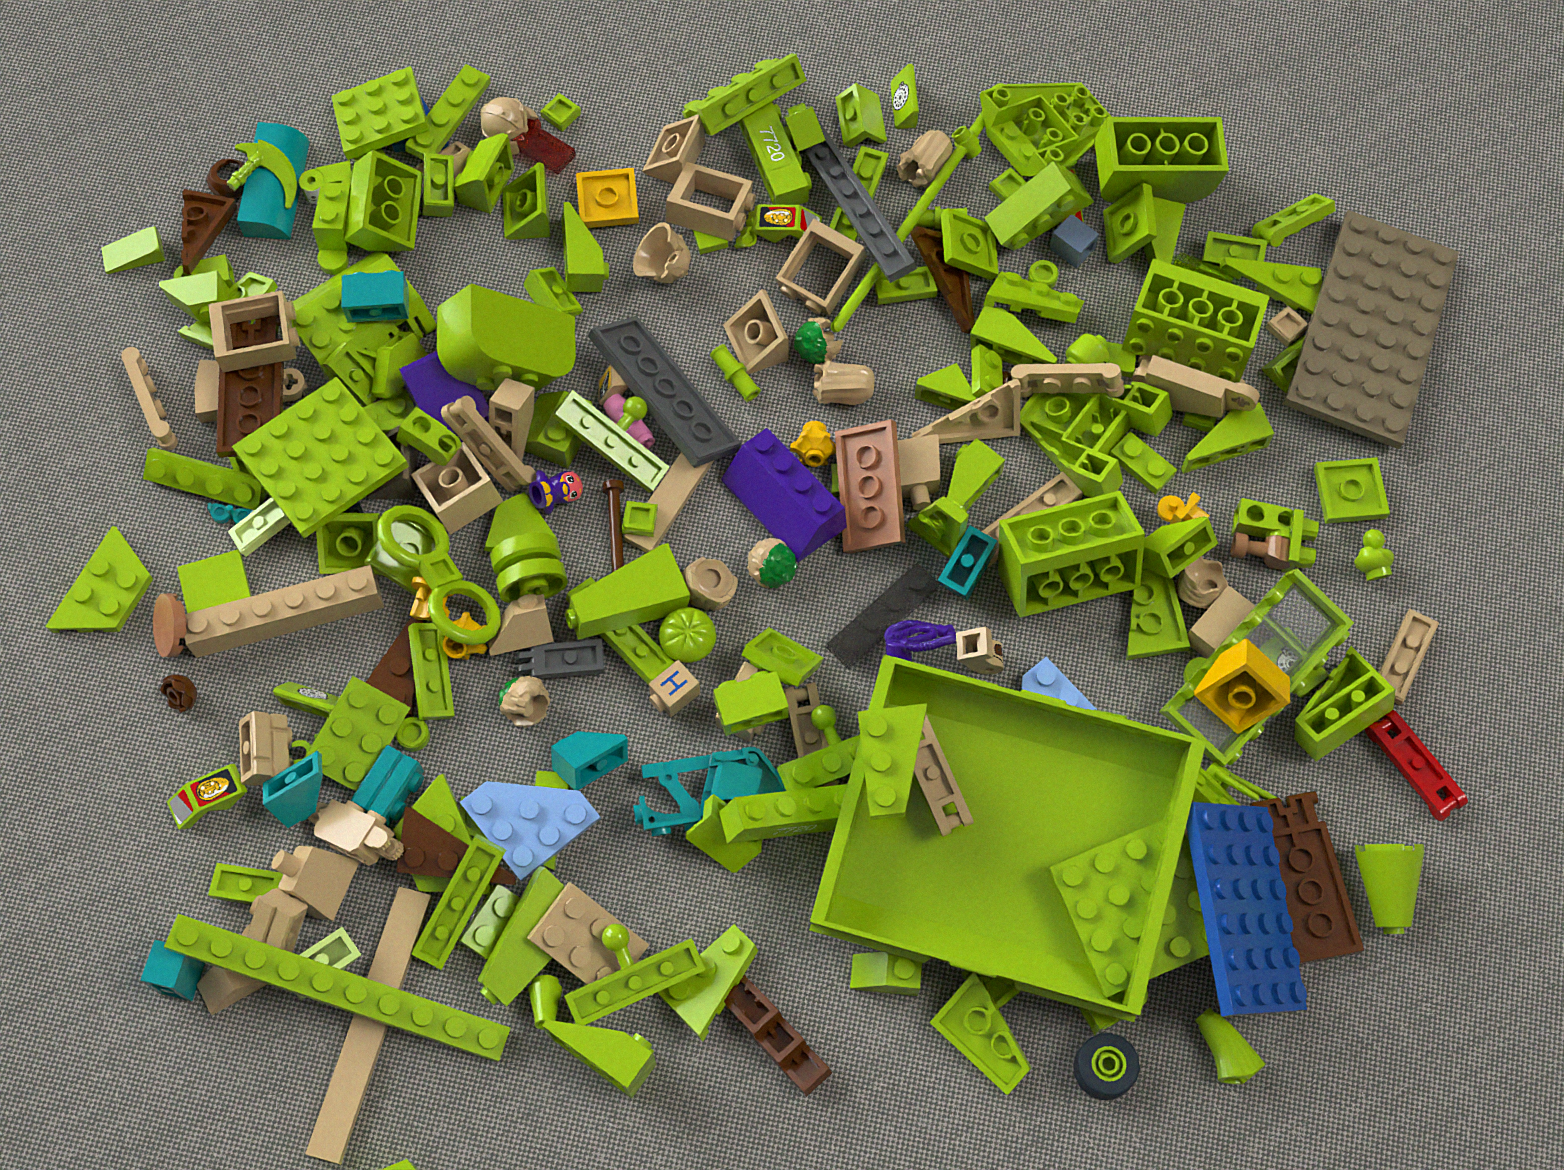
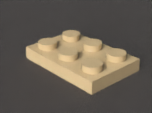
(573, 936)

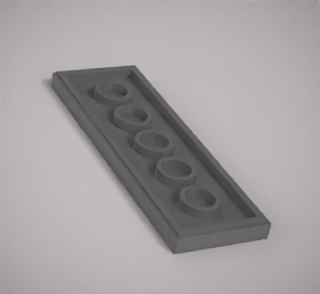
(666, 390)

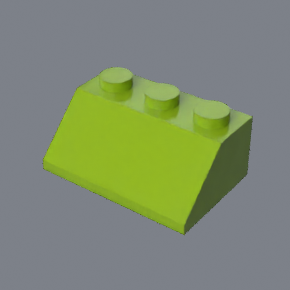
(383, 204)

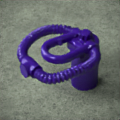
(901, 647)

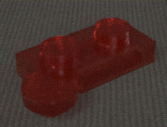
(544, 147)

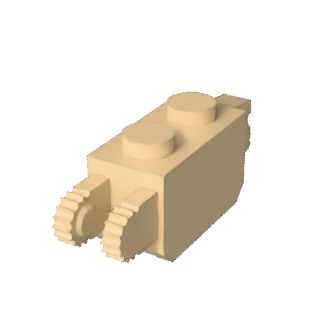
(354, 832)

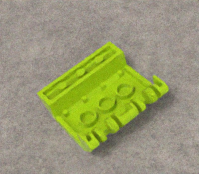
(324, 326)

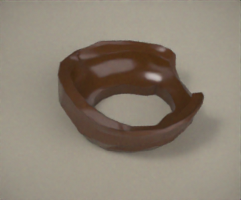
(219, 186)

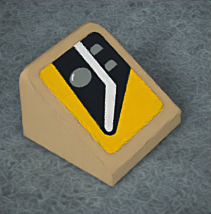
(610, 384)

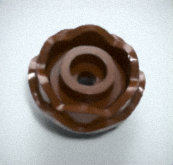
(180, 692)

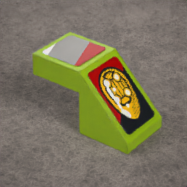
(779, 221)
(207, 793)

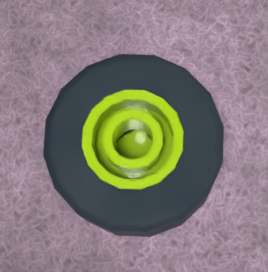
(1098, 1075)

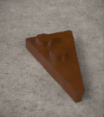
(202, 223)
(950, 280)
(395, 670)
(435, 851)

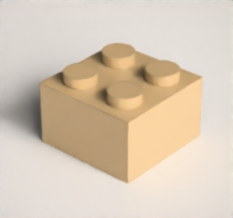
(458, 490)

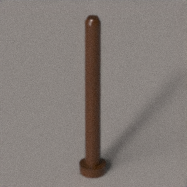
(613, 489)

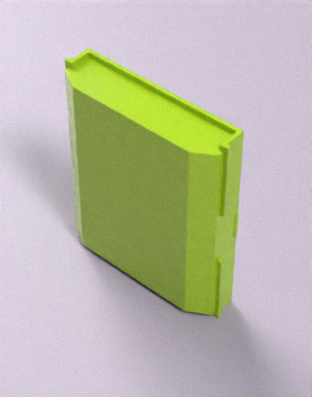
(1040, 791)

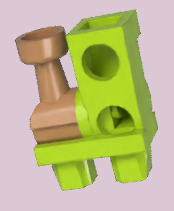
(1281, 531)

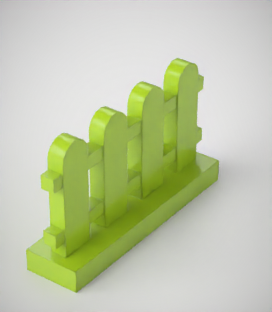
(746, 93)

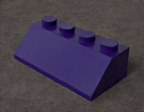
(784, 495)

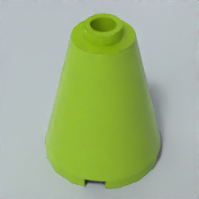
(1391, 882)

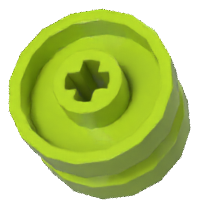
(528, 566)

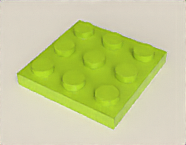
(379, 112)

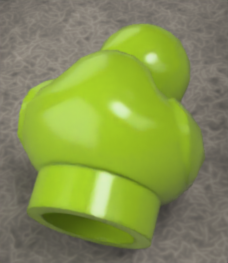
(1373, 558)

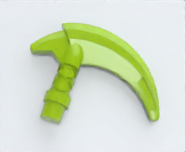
(271, 158)

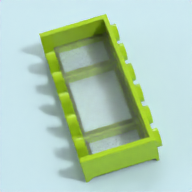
(1294, 629)

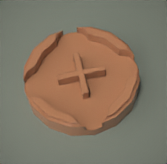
(168, 625)

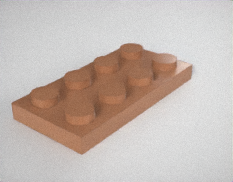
(870, 486)

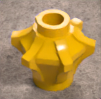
(814, 444)
(460, 650)

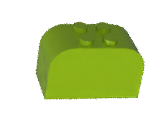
(1174, 155)
(499, 337)

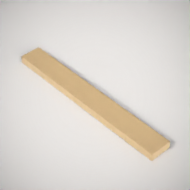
(366, 1035)

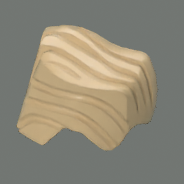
(709, 583)
(1201, 583)

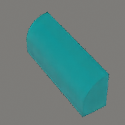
(263, 198)

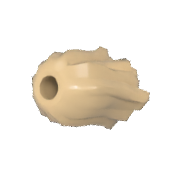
(925, 158)
(843, 383)

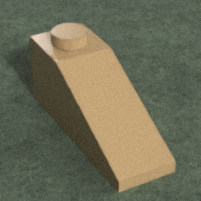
(512, 413)

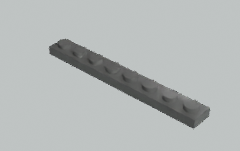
(860, 209)

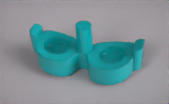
(222, 514)

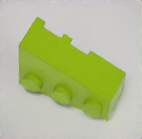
(1038, 206)
(1343, 706)
(889, 756)

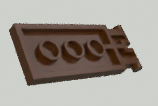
(251, 394)
(1313, 881)

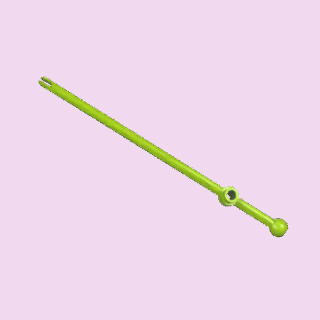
(966, 145)

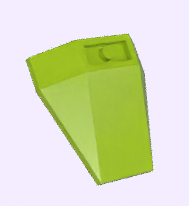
(1041, 123)

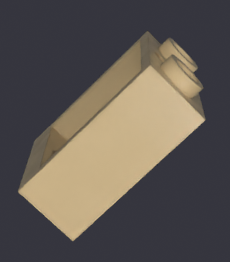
(706, 219)
(835, 241)
(250, 308)

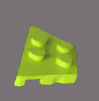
(104, 589)
(441, 808)

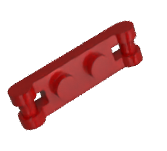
(1417, 765)

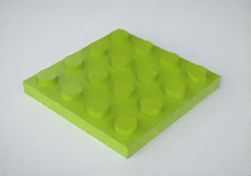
(320, 457)
(1108, 900)

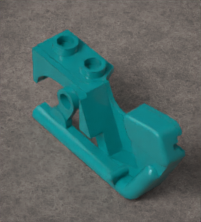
(728, 776)

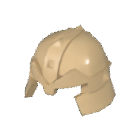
(506, 117)
(662, 255)

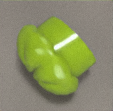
(687, 635)

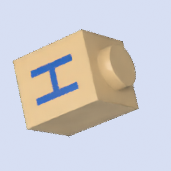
(673, 689)

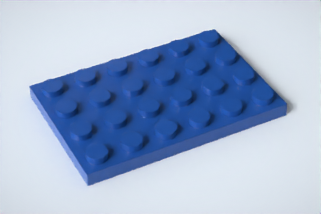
(1244, 910)

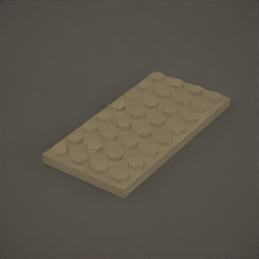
(1372, 329)

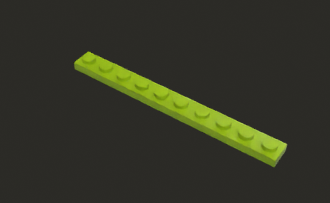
(337, 988)

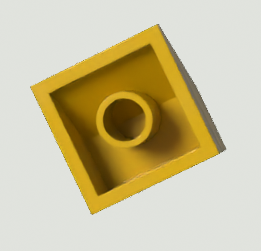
(1244, 687)

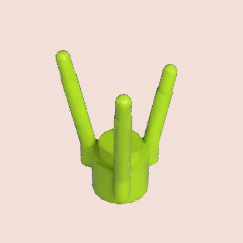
(1227, 779)

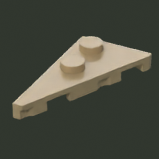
(984, 418)

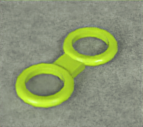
(439, 574)

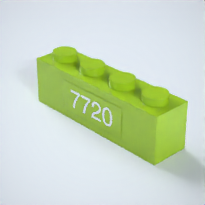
(775, 157)
(782, 813)

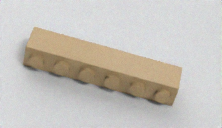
(282, 611)

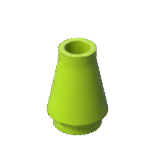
(544, 998)

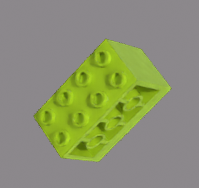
(1195, 321)
(1070, 553)

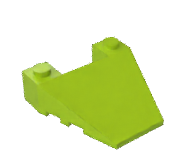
(1084, 428)

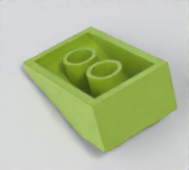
(610, 1053)

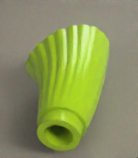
(1232, 1053)

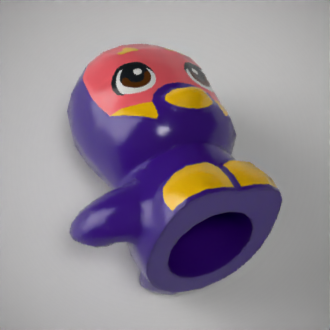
(559, 489)

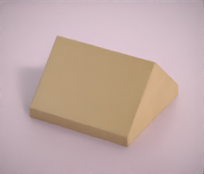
(675, 146)
(758, 334)

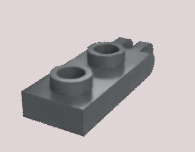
(562, 659)

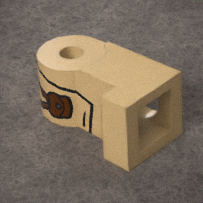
(983, 654)

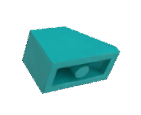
(588, 756)
(295, 791)

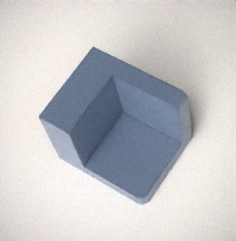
(1074, 241)

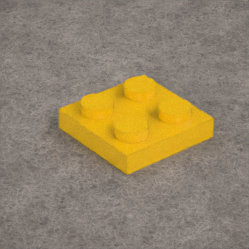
(607, 197)

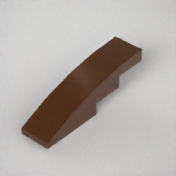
(776, 1036)

